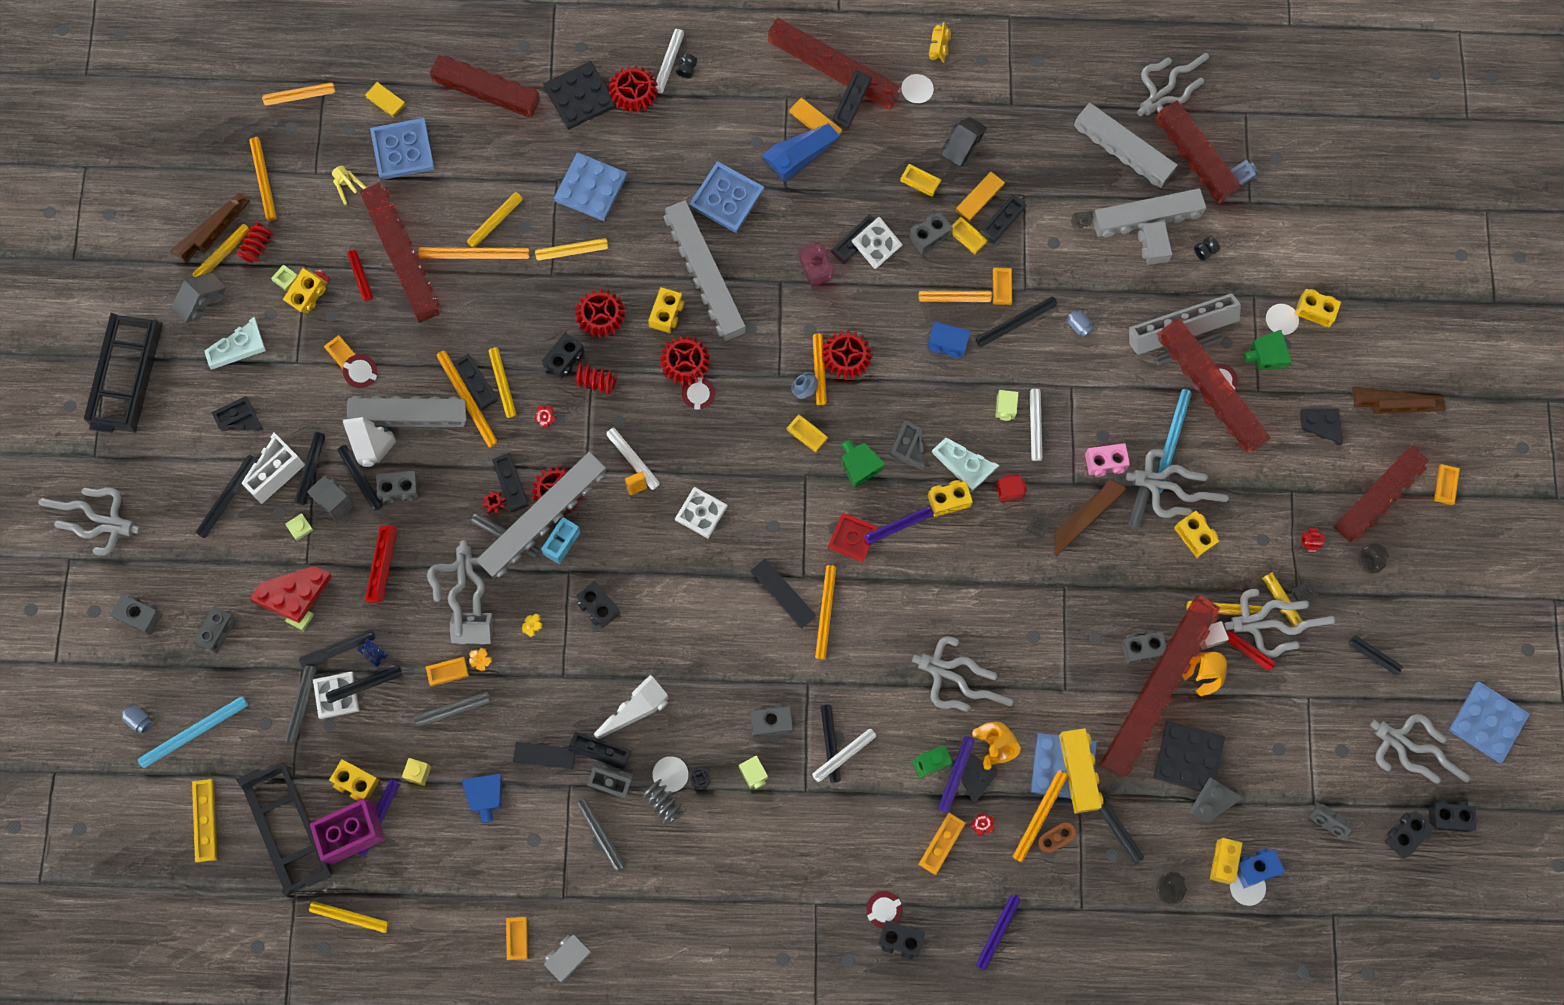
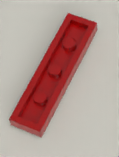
(381, 563)

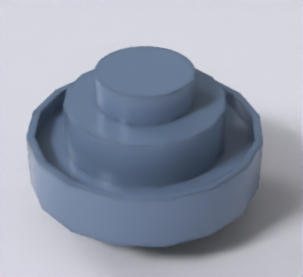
(804, 385)

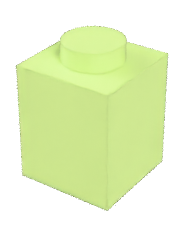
(1006, 405)
(753, 772)

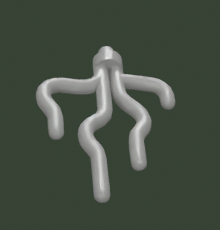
(1155, 101)
(1151, 480)
(110, 524)
(463, 563)
(1249, 622)
(937, 669)
(1396, 738)

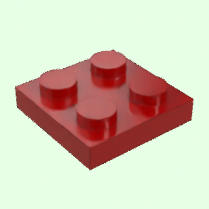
(850, 537)

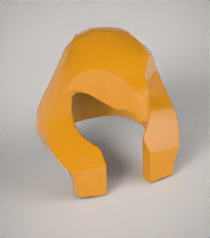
(1212, 666)
(1001, 741)

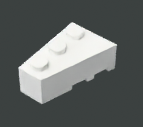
(272, 470)

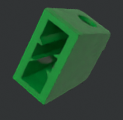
(1269, 352)
(860, 463)
(932, 762)

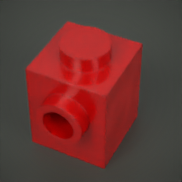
(1011, 488)

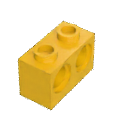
(301, 288)
(661, 310)
(1316, 312)
(951, 502)
(1192, 536)
(356, 777)
(1226, 861)

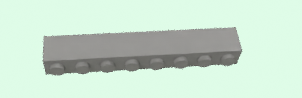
(704, 270)
(542, 515)

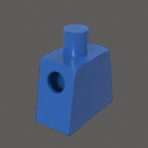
(484, 795)

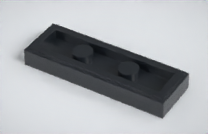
(852, 98)
(1003, 219)
(845, 248)
(475, 381)
(510, 482)
(599, 750)
(543, 755)

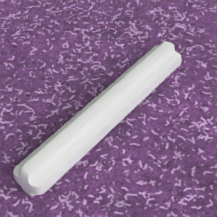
(669, 59)
(1036, 425)
(632, 457)
(844, 755)

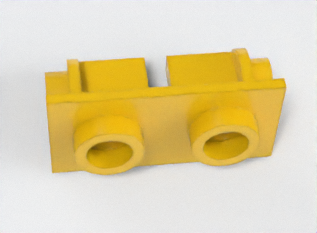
(941, 35)

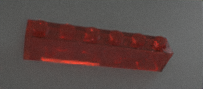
(485, 86)
(1198, 152)
(1380, 494)

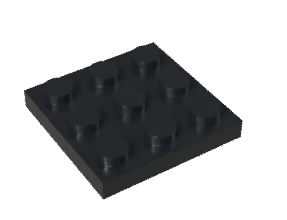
(579, 95)
(1188, 756)

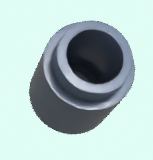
(1080, 323)
(136, 719)

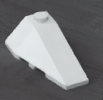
(367, 441)
(645, 701)

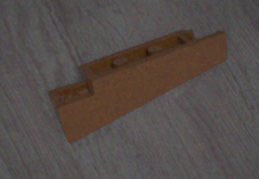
(210, 230)
(1396, 402)
(1086, 515)

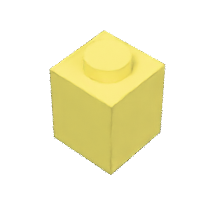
(416, 772)

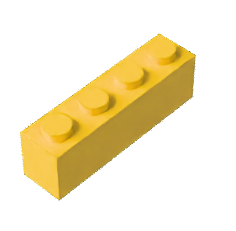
(1080, 770)

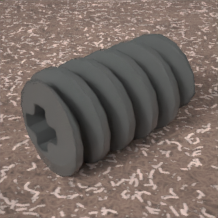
(663, 803)

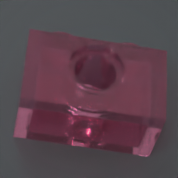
(815, 274)

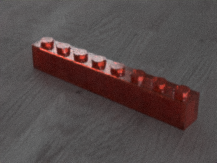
(831, 61)
(399, 252)
(1212, 385)

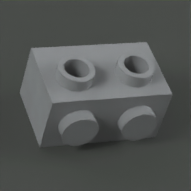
(1155, 243)
(475, 629)
(567, 957)

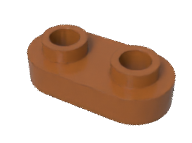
(1056, 838)

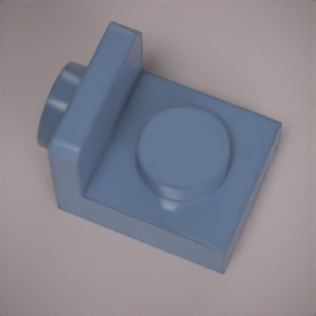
(1244, 172)

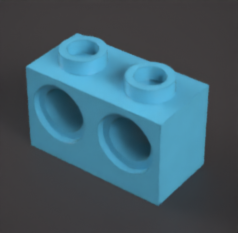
(561, 540)

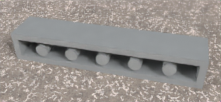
(1125, 145)
(1133, 215)
(1197, 319)
(408, 412)

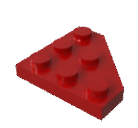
(292, 593)

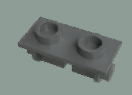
(1323, 816)

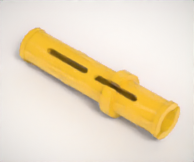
(1279, 594)

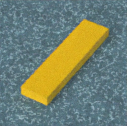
(204, 820)

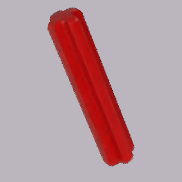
(359, 275)
(1250, 651)

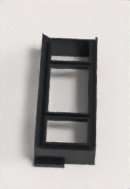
(141, 380)
(256, 777)

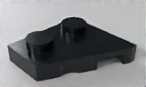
(1323, 423)
(976, 778)

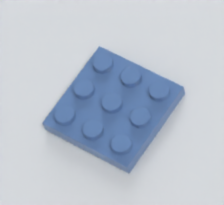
(402, 148)
(590, 186)
(726, 197)
(1489, 722)
(1049, 760)

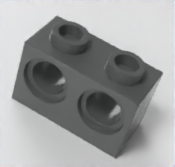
(933, 235)
(398, 481)
(215, 630)
(1146, 652)

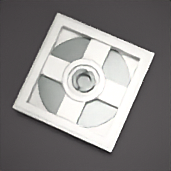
(876, 242)
(701, 512)
(339, 707)

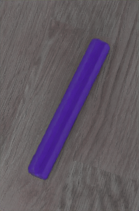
(899, 525)
(956, 774)
(384, 804)
(998, 932)

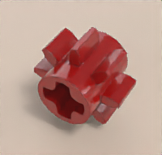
(492, 497)
(1312, 540)

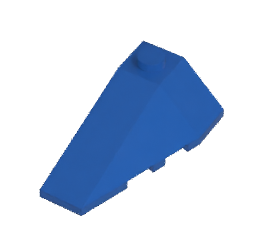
(795, 153)

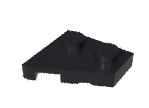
(237, 416)

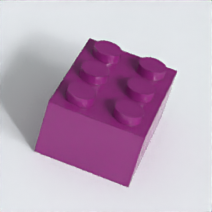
(347, 831)

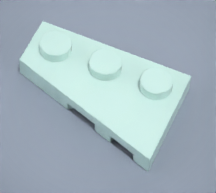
(239, 345)
(963, 463)

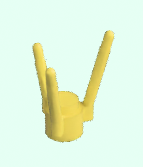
(343, 177)

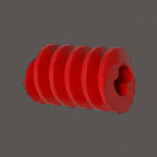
(254, 243)
(595, 380)

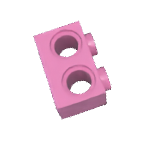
(1105, 455)

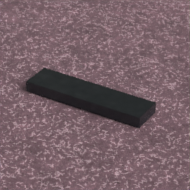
(783, 593)

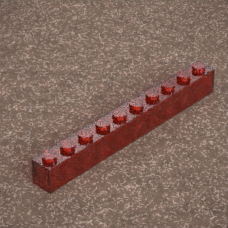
(1159, 687)

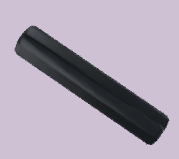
(1375, 655)

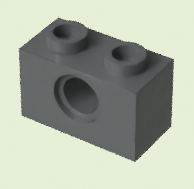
(144, 622)
(761, 728)
(610, 779)

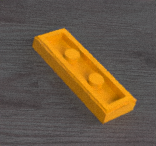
(810, 116)
(979, 196)
(942, 843)

